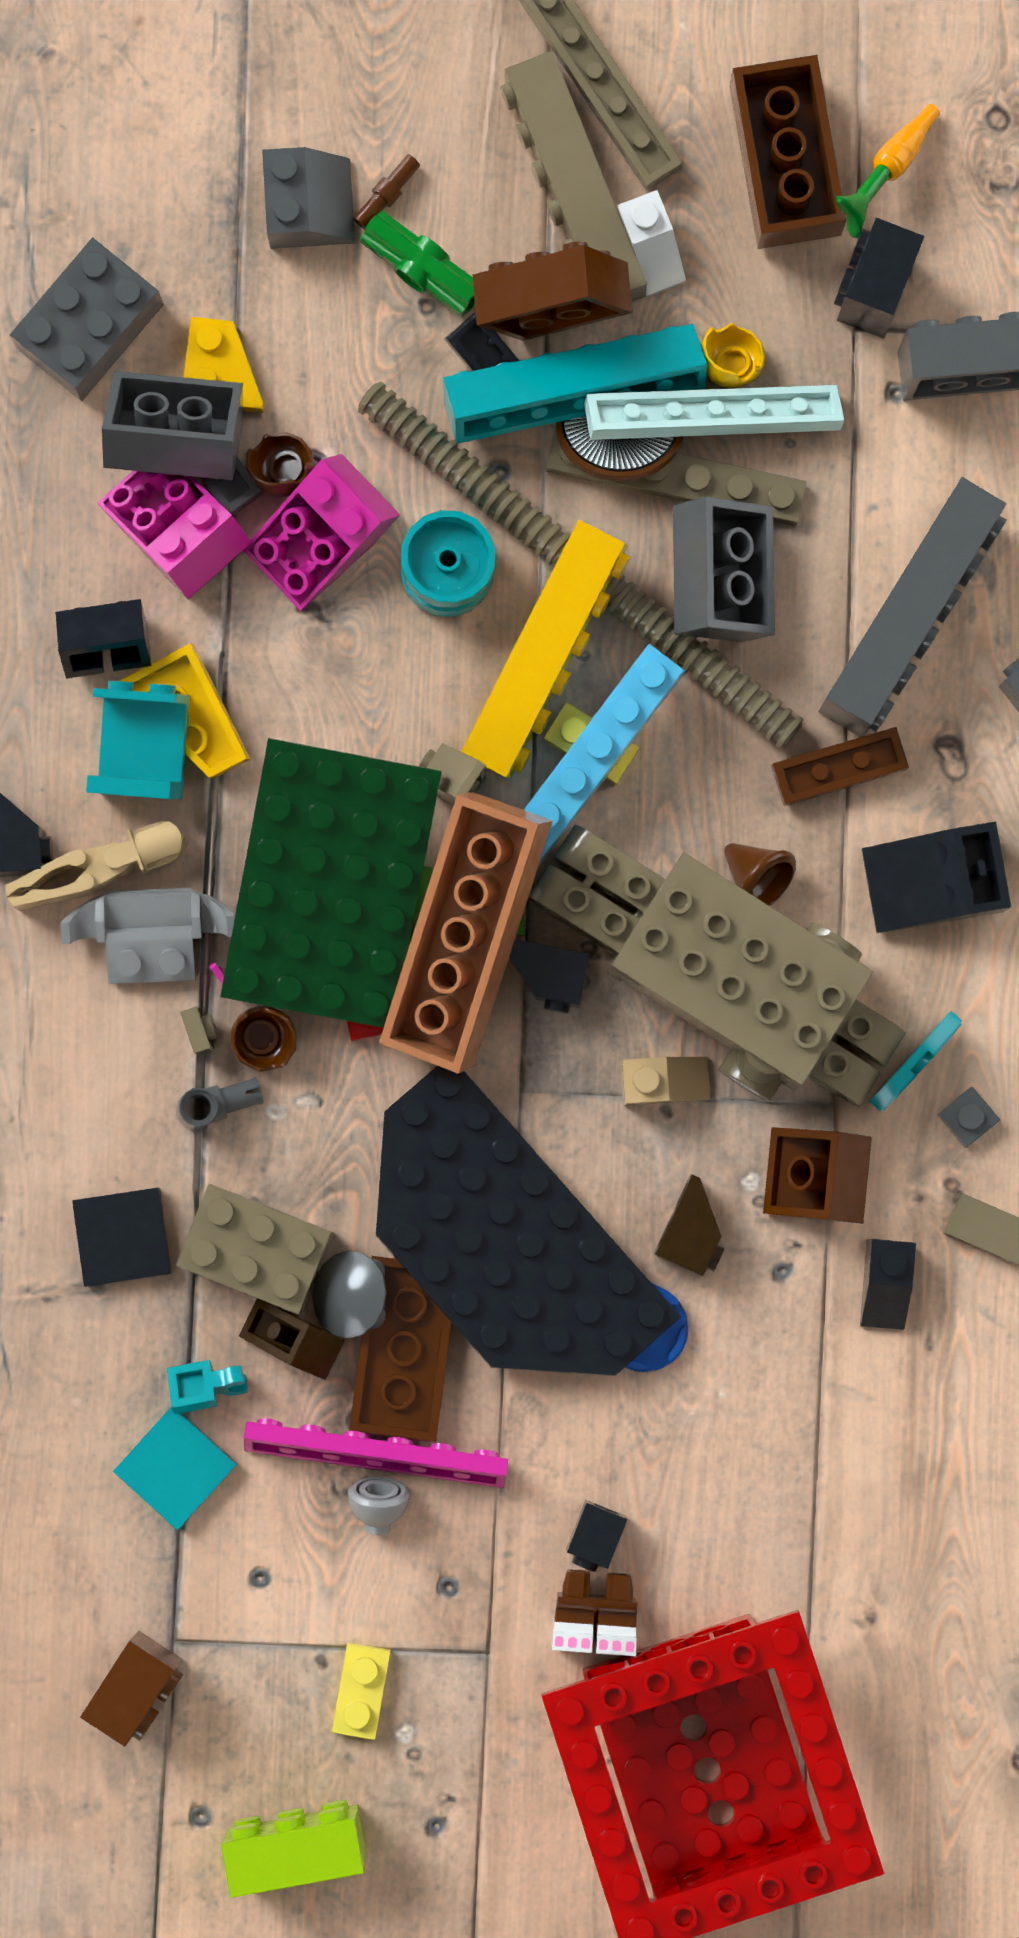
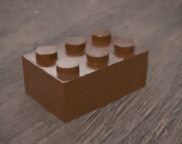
(552, 292)

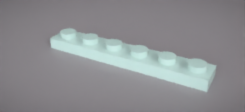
(713, 412)

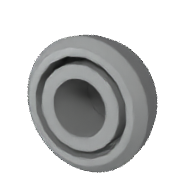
(378, 1502)

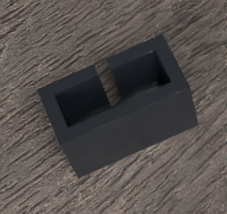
(90, 630)

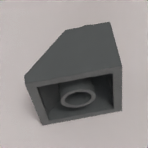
(307, 198)

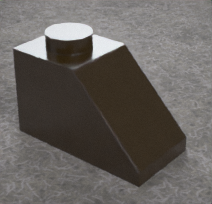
(692, 1232)
(291, 1339)

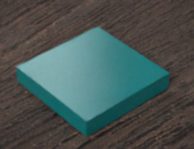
(175, 1468)

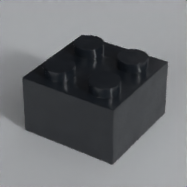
(882, 270)

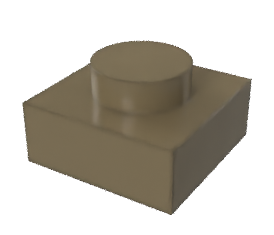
(199, 1030)

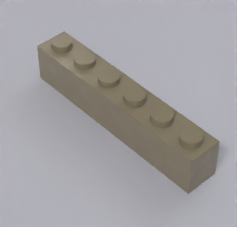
(567, 161)

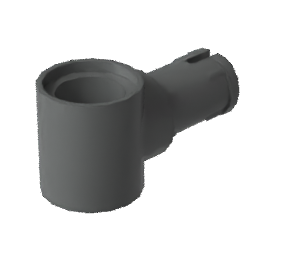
(219, 1102)

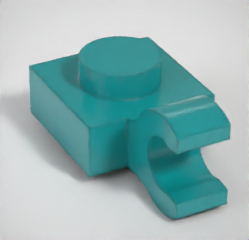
(196, 1385)

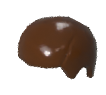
(279, 463)
(263, 1038)

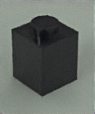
(595, 1536)

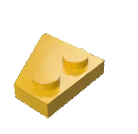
(218, 355)

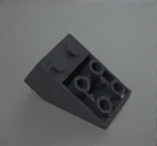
(936, 878)

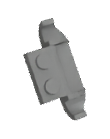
(148, 931)

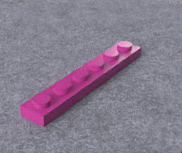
(359, 1451)

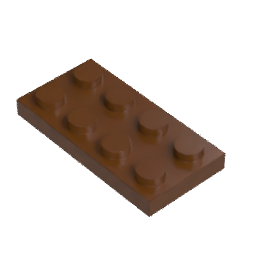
(402, 1363)

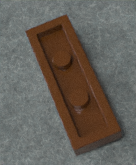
(840, 766)

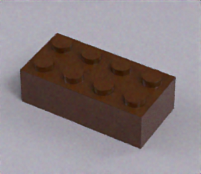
(787, 151)

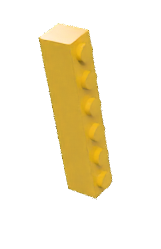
(545, 648)

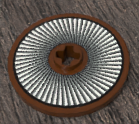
(614, 458)

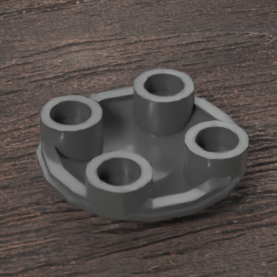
(350, 1294)

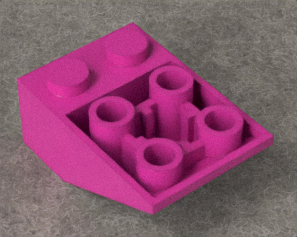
(176, 526)
(320, 530)

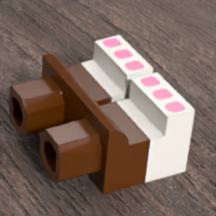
(614, 1618)

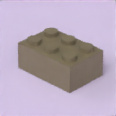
(254, 1249)

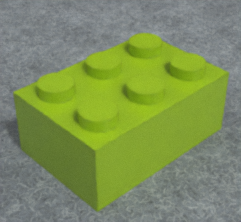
(294, 1849)

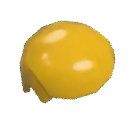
(732, 356)

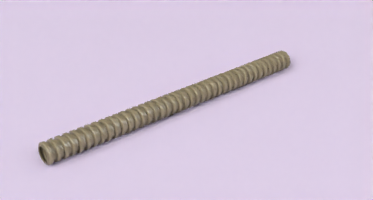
(550, 542)

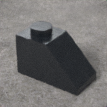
(21, 842)
(551, 973)
(887, 1283)

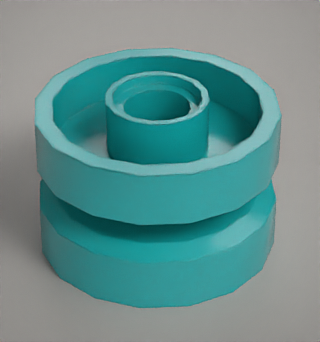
(441, 588)

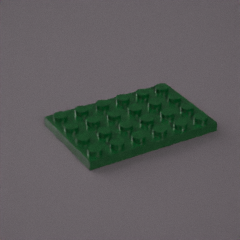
(330, 882)

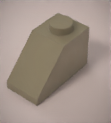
(459, 772)

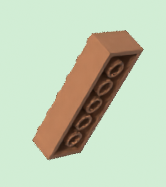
(465, 931)

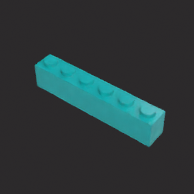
(556, 384)

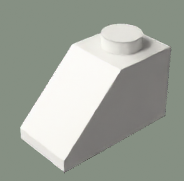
(653, 242)

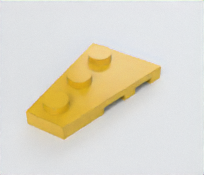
(210, 732)

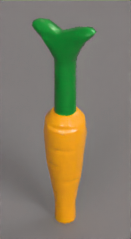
(888, 165)

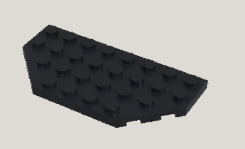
(506, 1239)

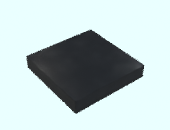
(121, 1237)

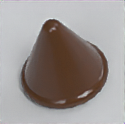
(761, 870)

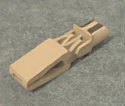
(147, 849)

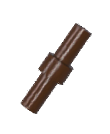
(387, 191)

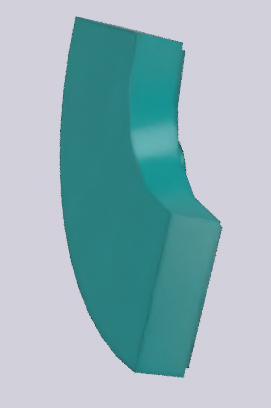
(916, 1061)

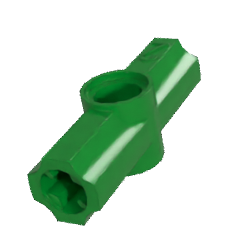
(420, 263)

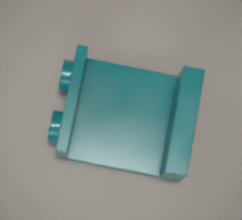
(141, 742)

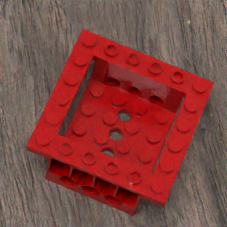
(772, 1845)

